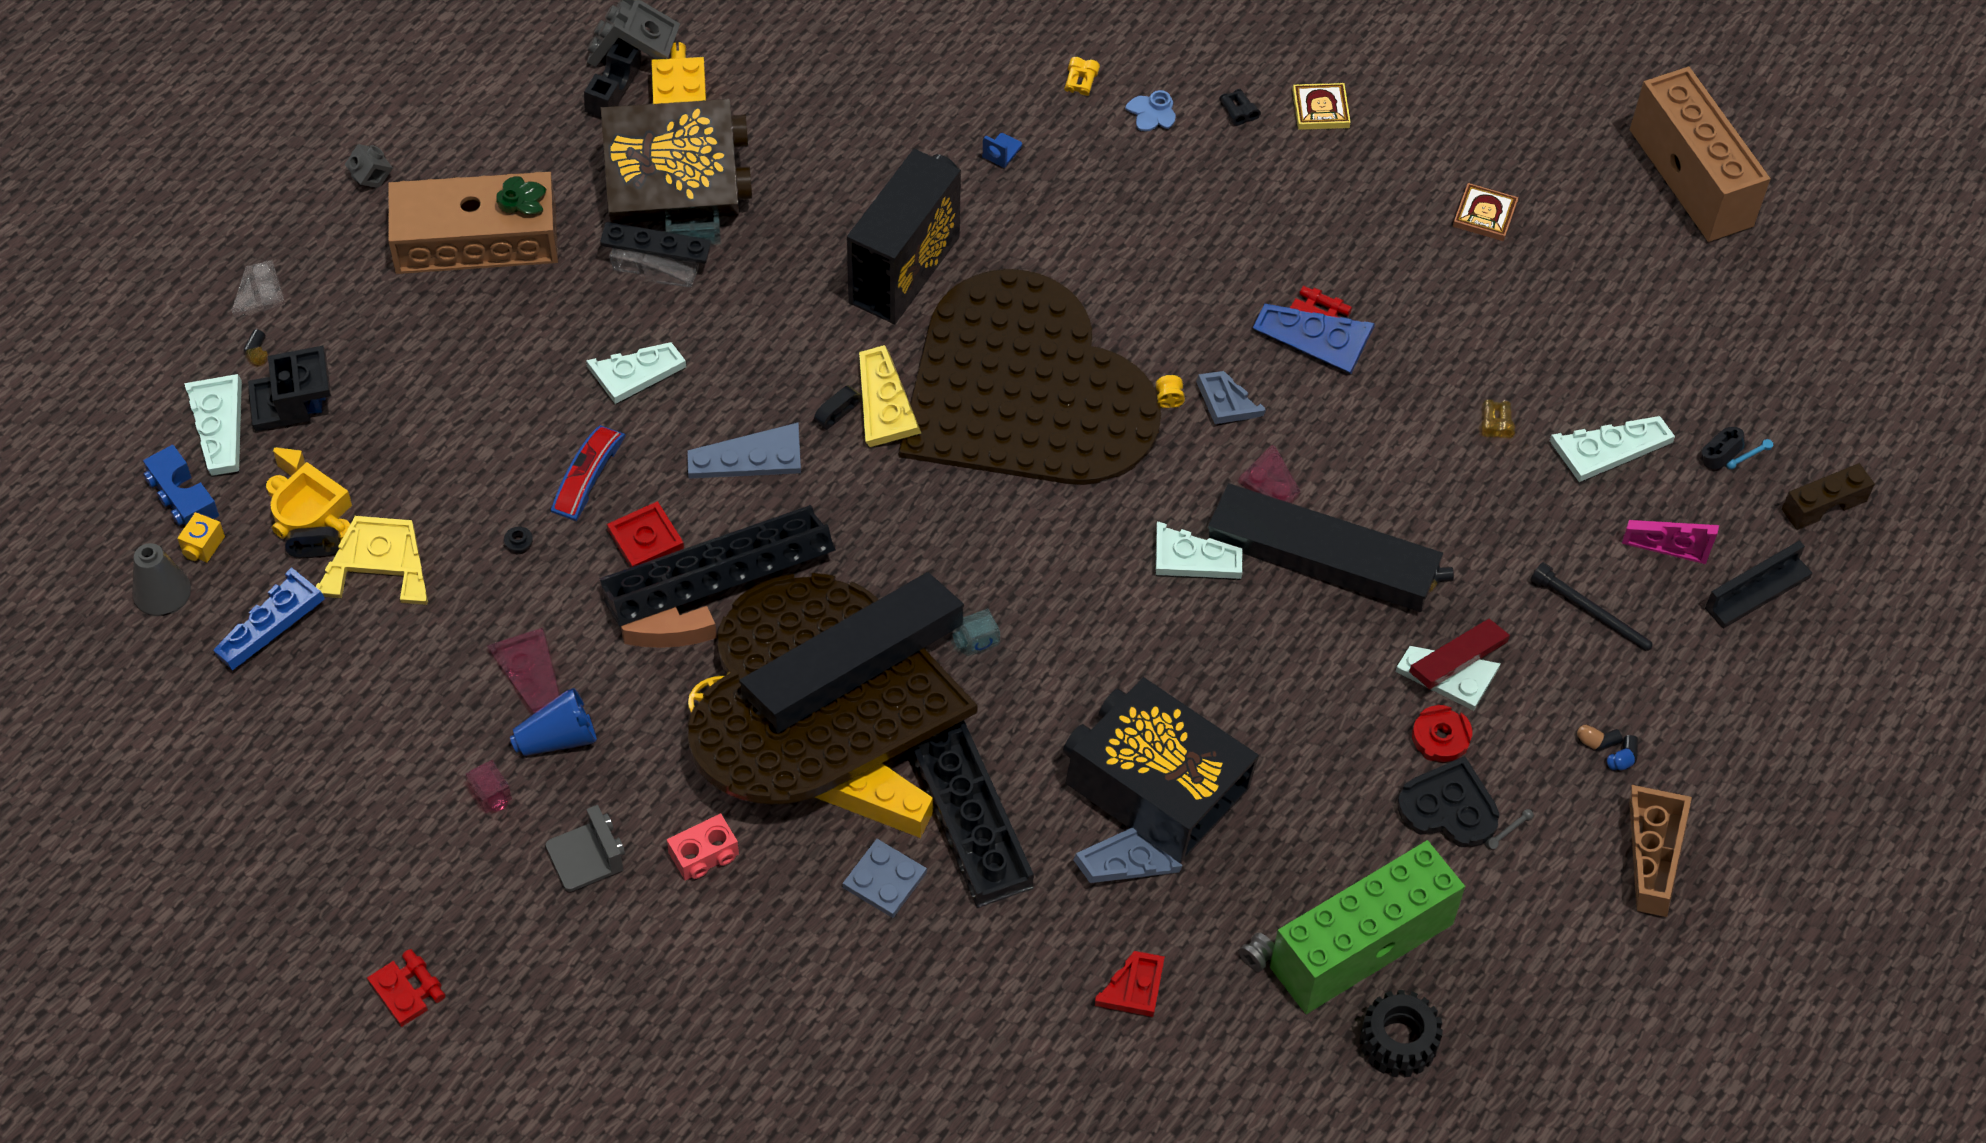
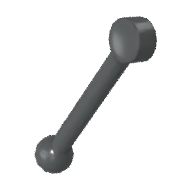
(1493, 842)

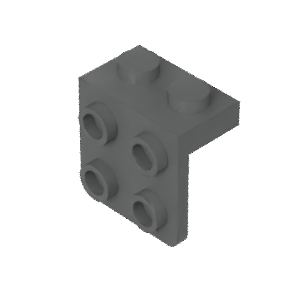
(586, 852)

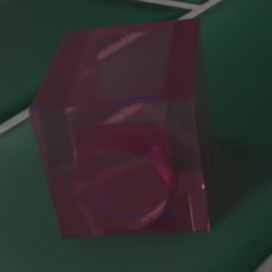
(489, 787)

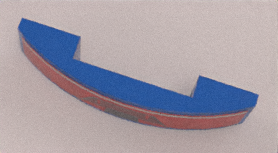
(584, 471)

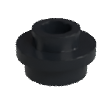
(521, 545)

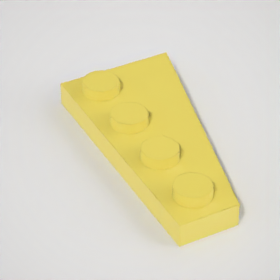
(885, 403)

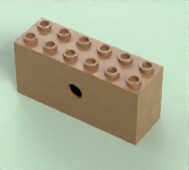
(1699, 154)
(461, 226)

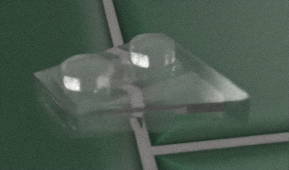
(258, 290)

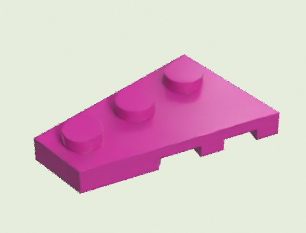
(1673, 539)

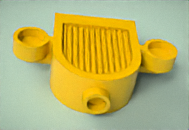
(307, 501)

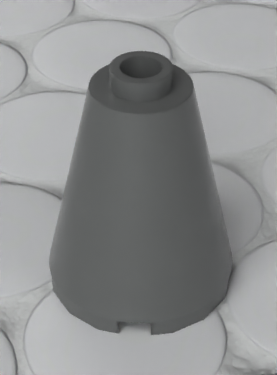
(158, 582)

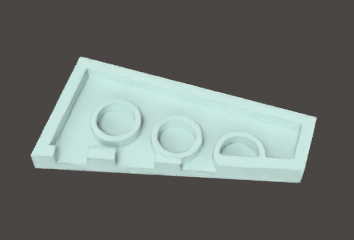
(218, 420)

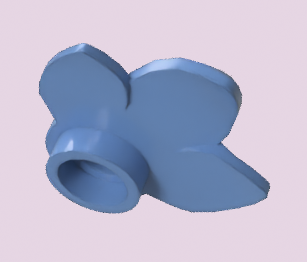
(1150, 112)

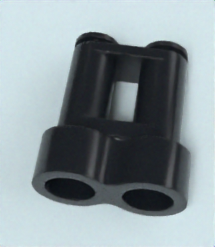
(1239, 114)

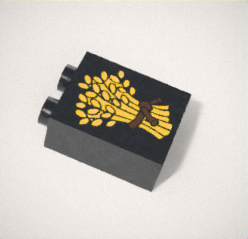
(904, 235)
(1159, 767)

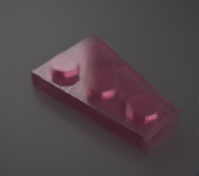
(529, 667)

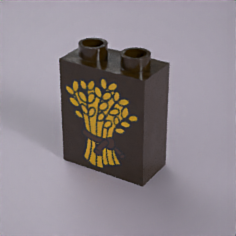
(673, 160)

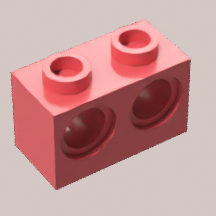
(699, 841)

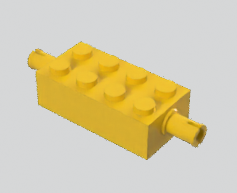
(678, 77)

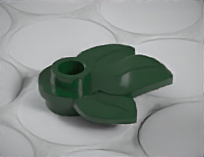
(520, 196)

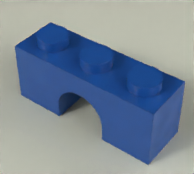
(167, 472)

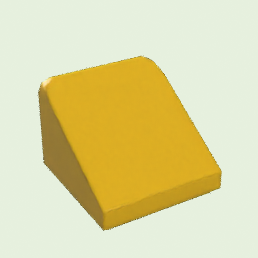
(289, 459)

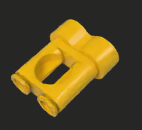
(1084, 69)

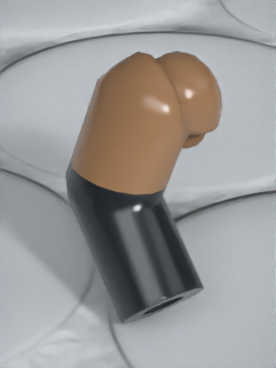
(1596, 739)

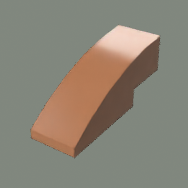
(671, 629)

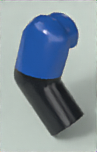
(1627, 757)

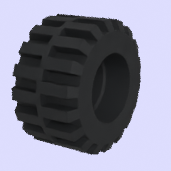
(1393, 1054)

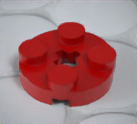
(1437, 748)

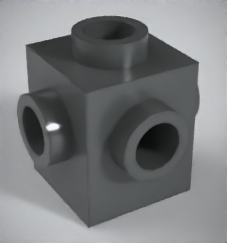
(368, 165)

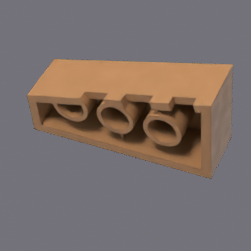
(1657, 844)

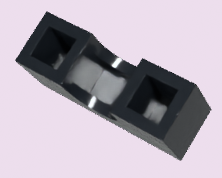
(607, 90)

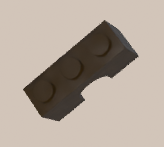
(1810, 502)

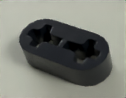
(837, 407)
(1723, 447)
(312, 542)

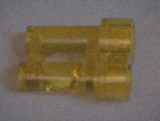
(1502, 426)

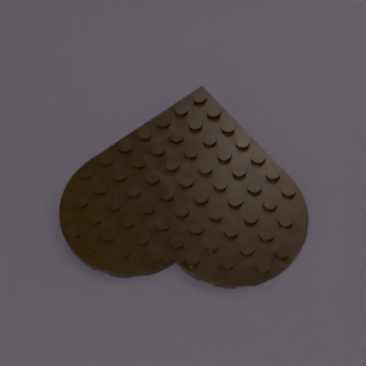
(1022, 389)
(852, 734)

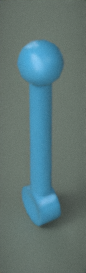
(1766, 445)

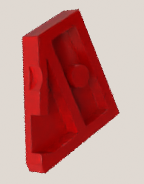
(1134, 986)

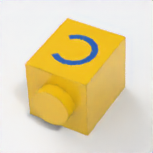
(200, 537)

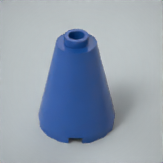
(555, 727)

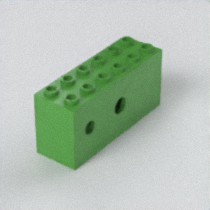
(1366, 926)

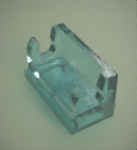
(700, 229)

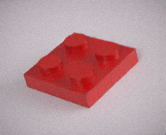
(645, 535)

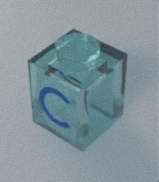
(977, 633)

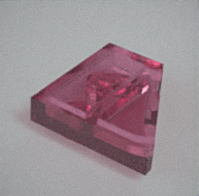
(1270, 477)

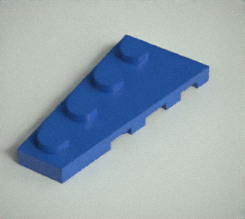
(1321, 336)
(279, 612)

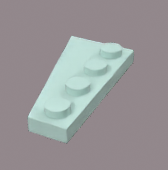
(1610, 446)

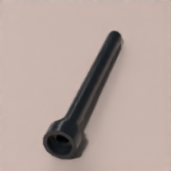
(1545, 576)

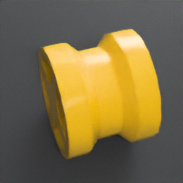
(1170, 391)

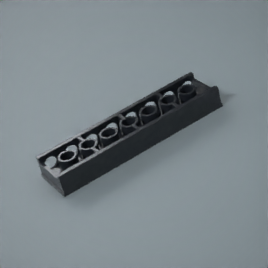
(1325, 547)
(715, 565)
(852, 651)
(972, 816)

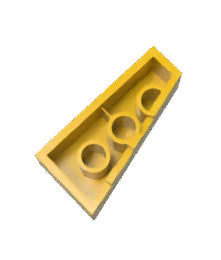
(884, 798)

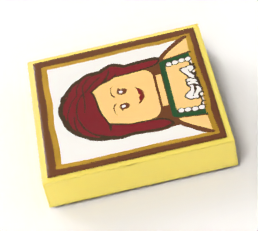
(1321, 106)

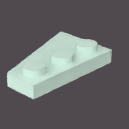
(634, 372)
(1191, 556)
(1463, 687)

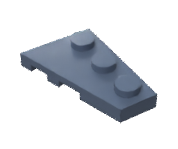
(1123, 858)

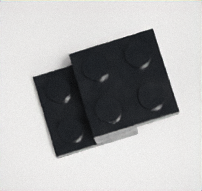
(292, 383)

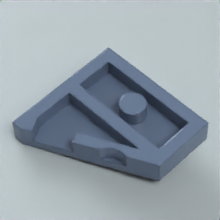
(1226, 399)

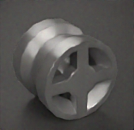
(1257, 952)

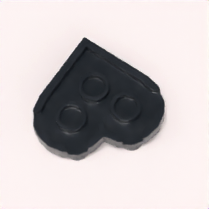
(1450, 802)

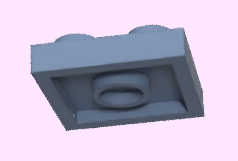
(884, 878)

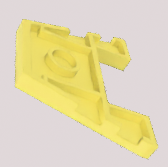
(378, 548)

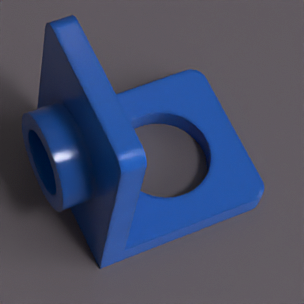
(1001, 149)

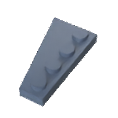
(755, 454)

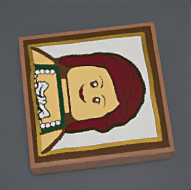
(1485, 212)

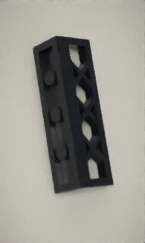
(1758, 585)

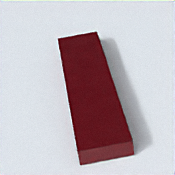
(1459, 653)

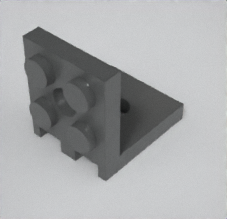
(629, 23)

